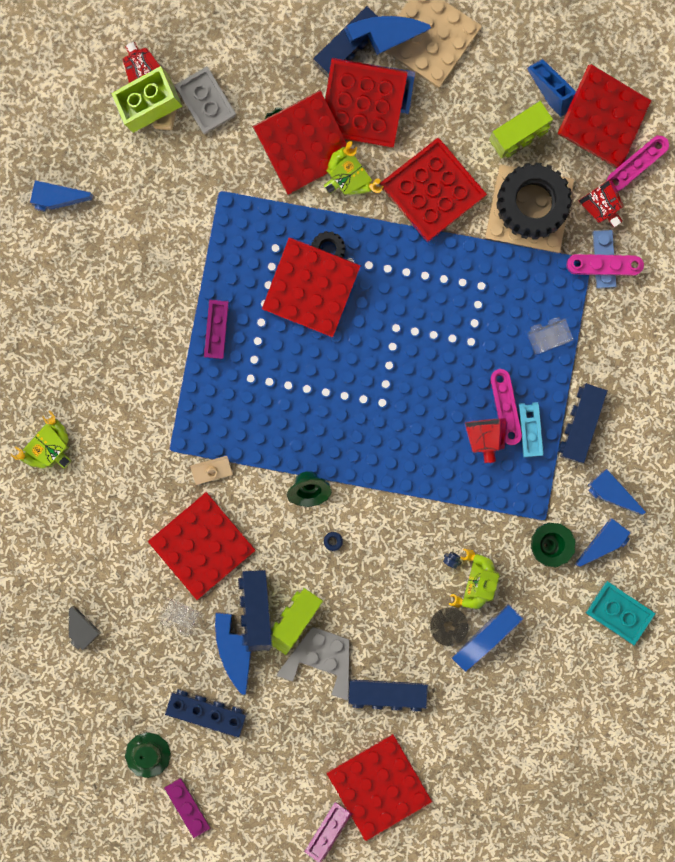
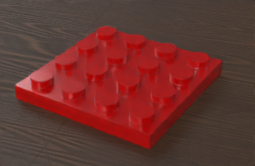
(366, 100)
(604, 116)
(300, 141)
(433, 189)
(311, 287)
(201, 545)
(379, 787)

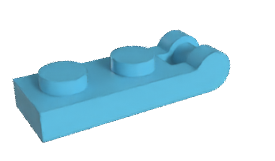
(531, 430)

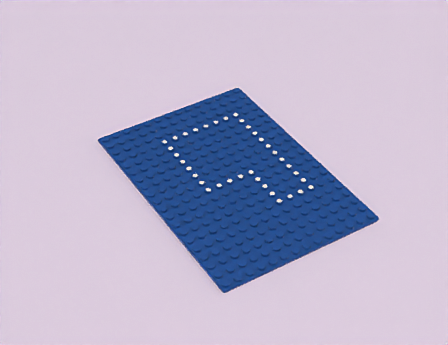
(400, 374)

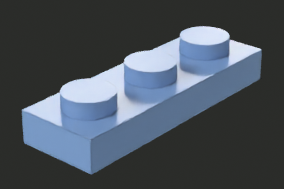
(604, 246)

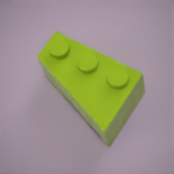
(294, 620)

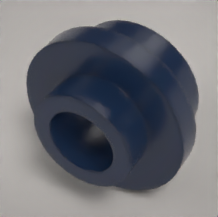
(333, 535)
(452, 560)

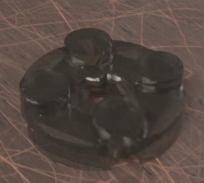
(459, 623)

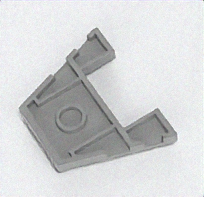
(324, 652)

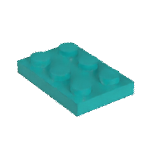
(620, 613)

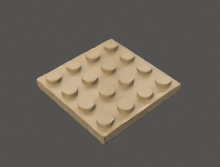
(439, 48)
(532, 202)

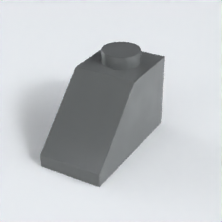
(81, 629)

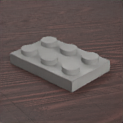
(205, 100)

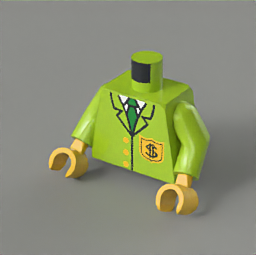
(349, 174)
(46, 446)
(481, 582)

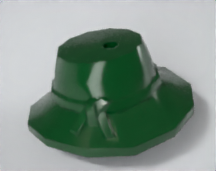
(309, 490)
(558, 541)
(154, 752)

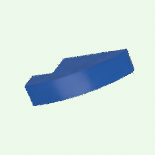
(386, 31)
(487, 638)
(232, 652)

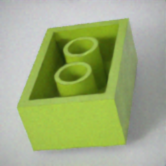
(146, 99)
(521, 130)

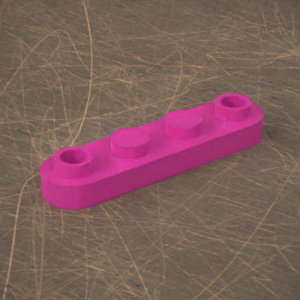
(639, 162)
(605, 264)
(506, 405)

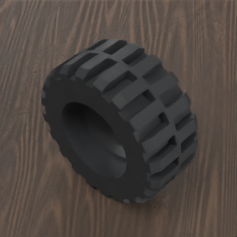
(547, 179)

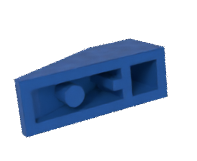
(552, 86)
(54, 196)
(610, 490)
(606, 541)

